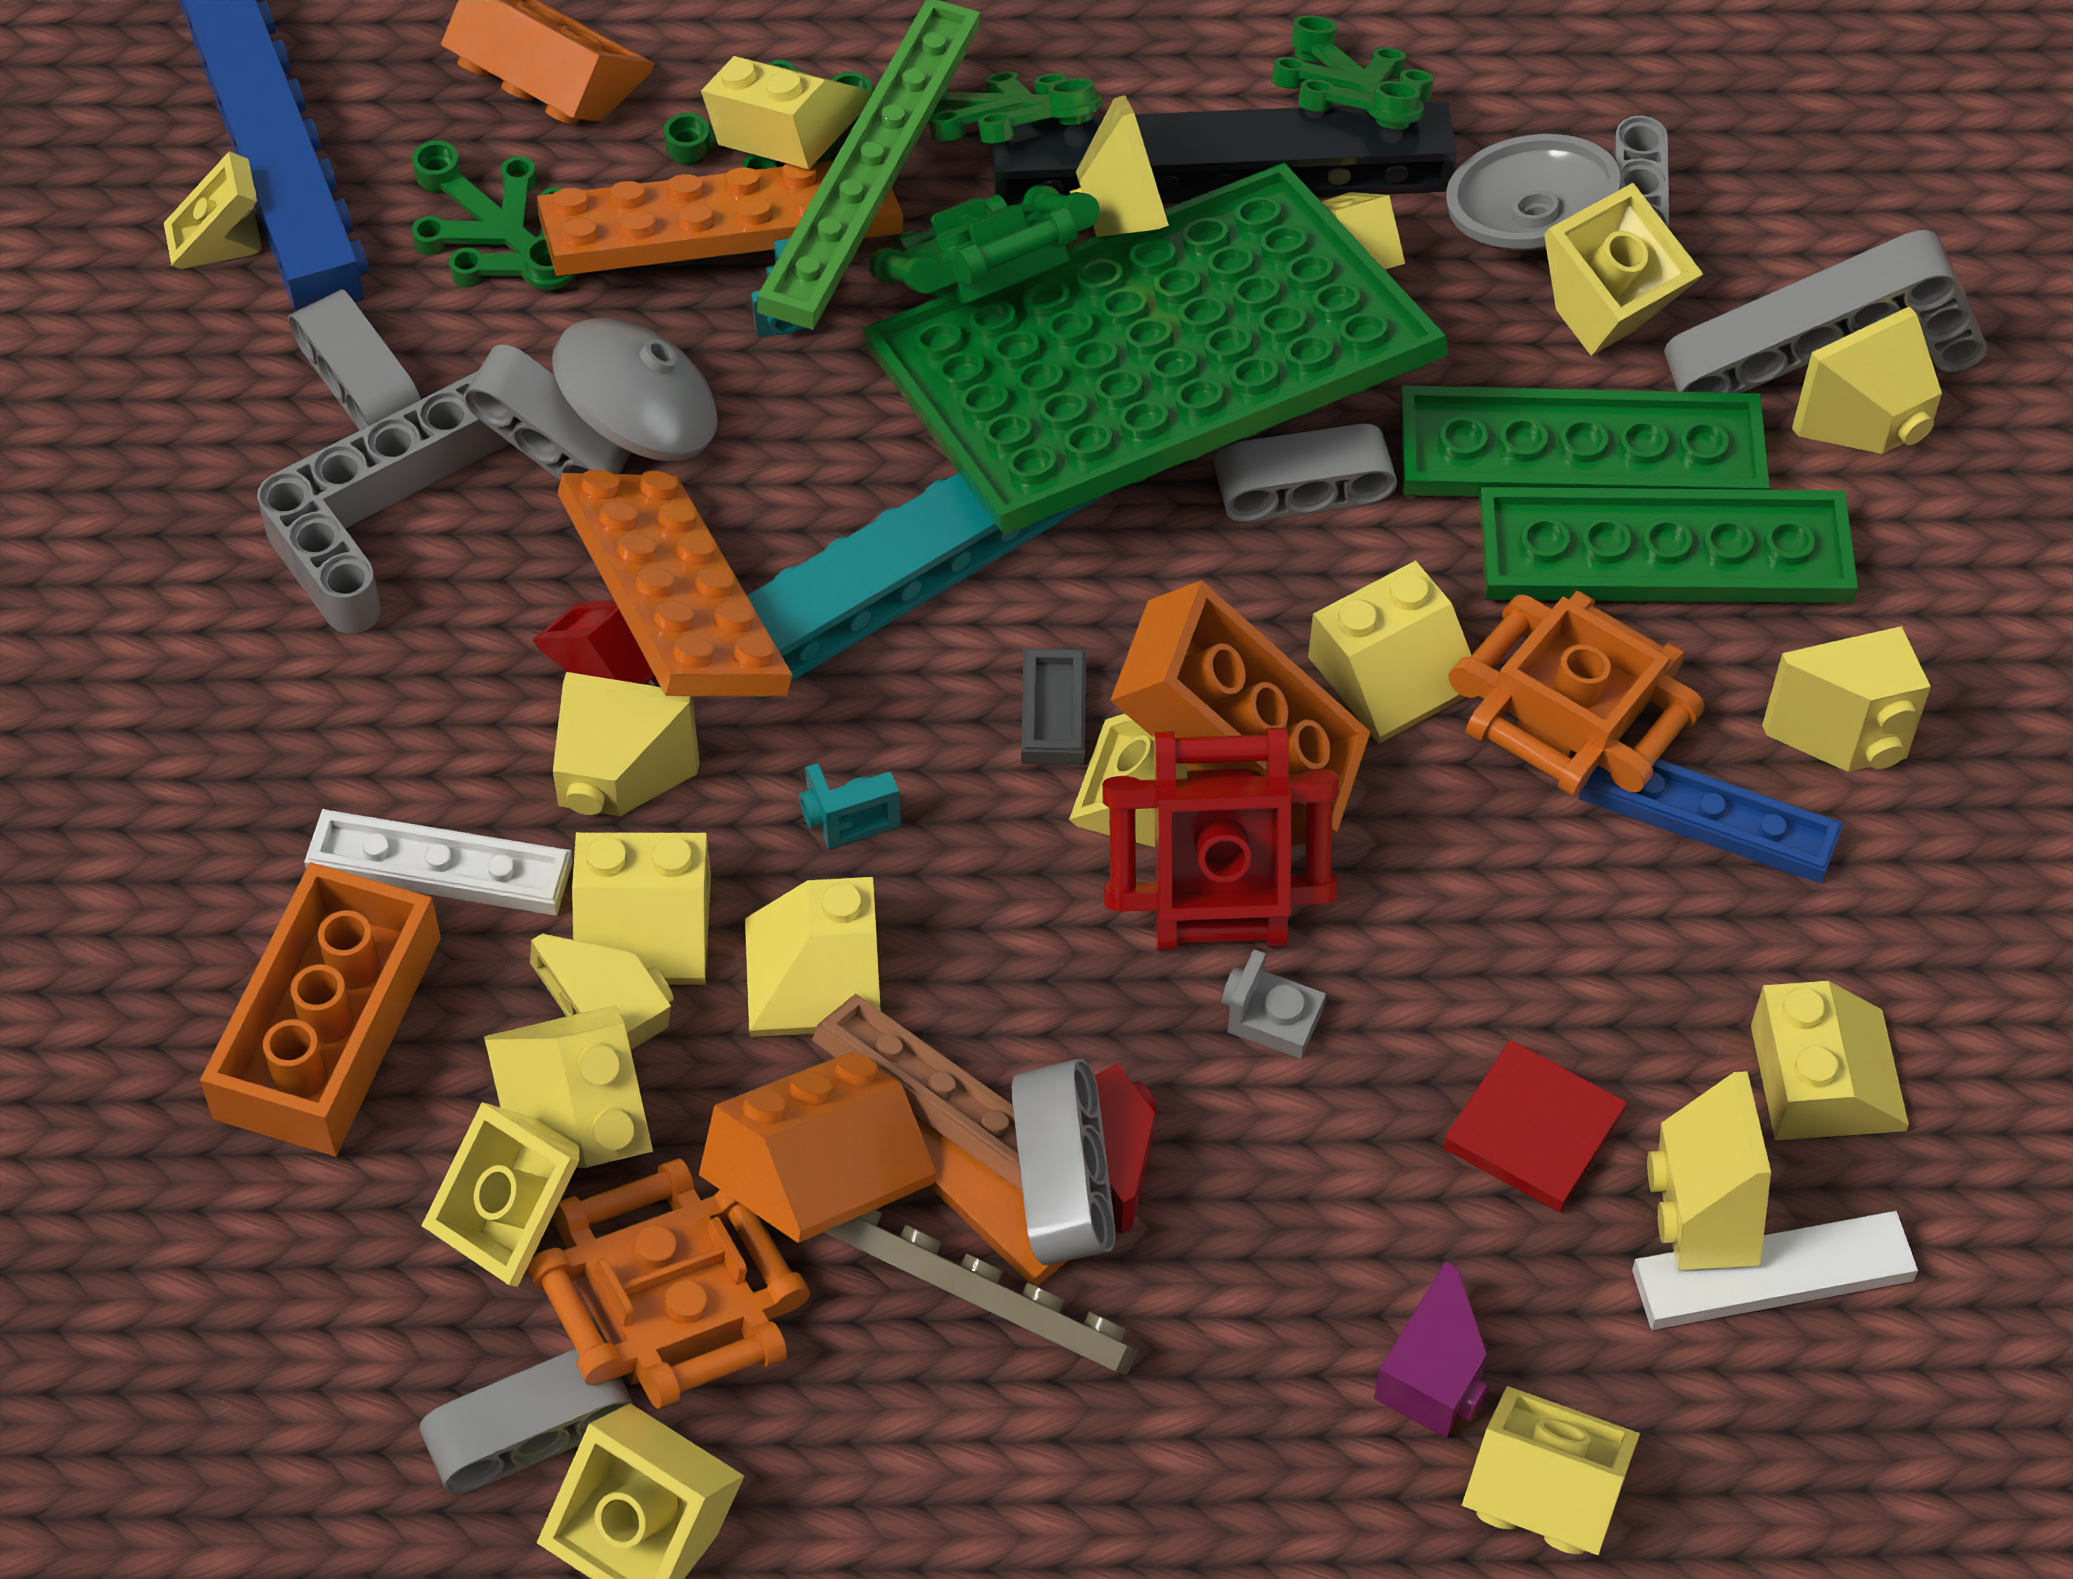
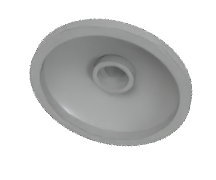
(1527, 185)
(635, 388)

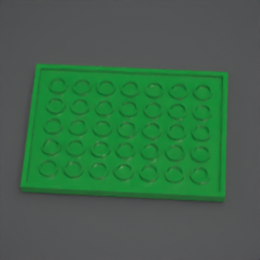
(1153, 348)

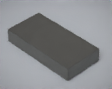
(1053, 706)

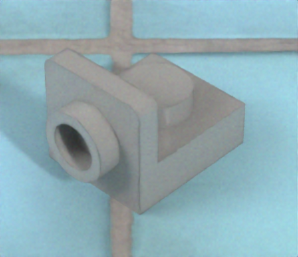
(1271, 1007)

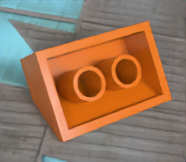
(545, 57)
(818, 1147)

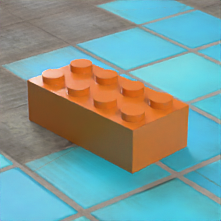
(1213, 674)
(321, 1009)

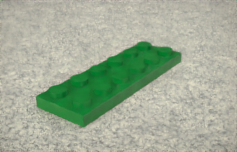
(1579, 439)
(1667, 544)

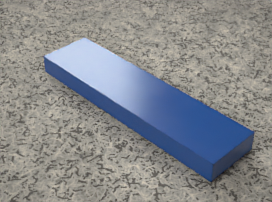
(1724, 818)

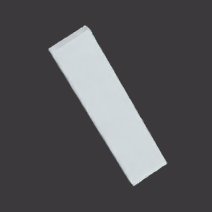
(443, 861)
(1792, 1270)

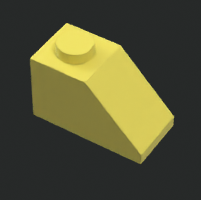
(1371, 224)
(597, 977)

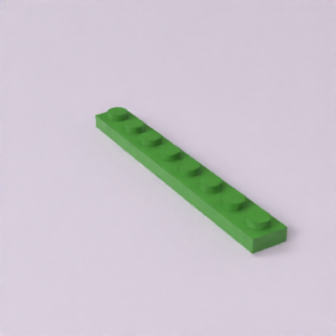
(868, 164)

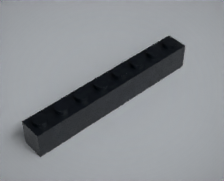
(1209, 149)

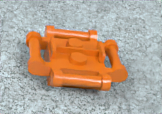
(1575, 690)
(666, 1287)

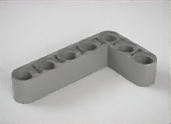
(1791, 323)
(356, 477)

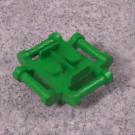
(986, 244)

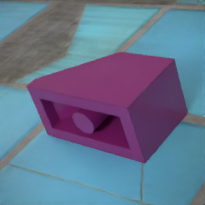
(1436, 1360)

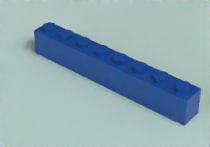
(266, 127)

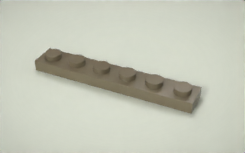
(978, 1283)

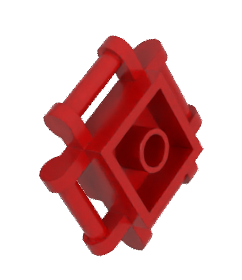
(1221, 841)

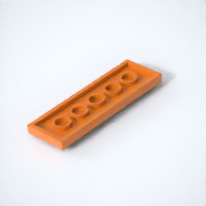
(685, 217)
(673, 585)

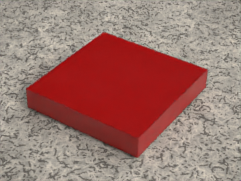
(1534, 1125)

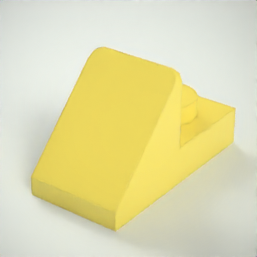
(216, 217)

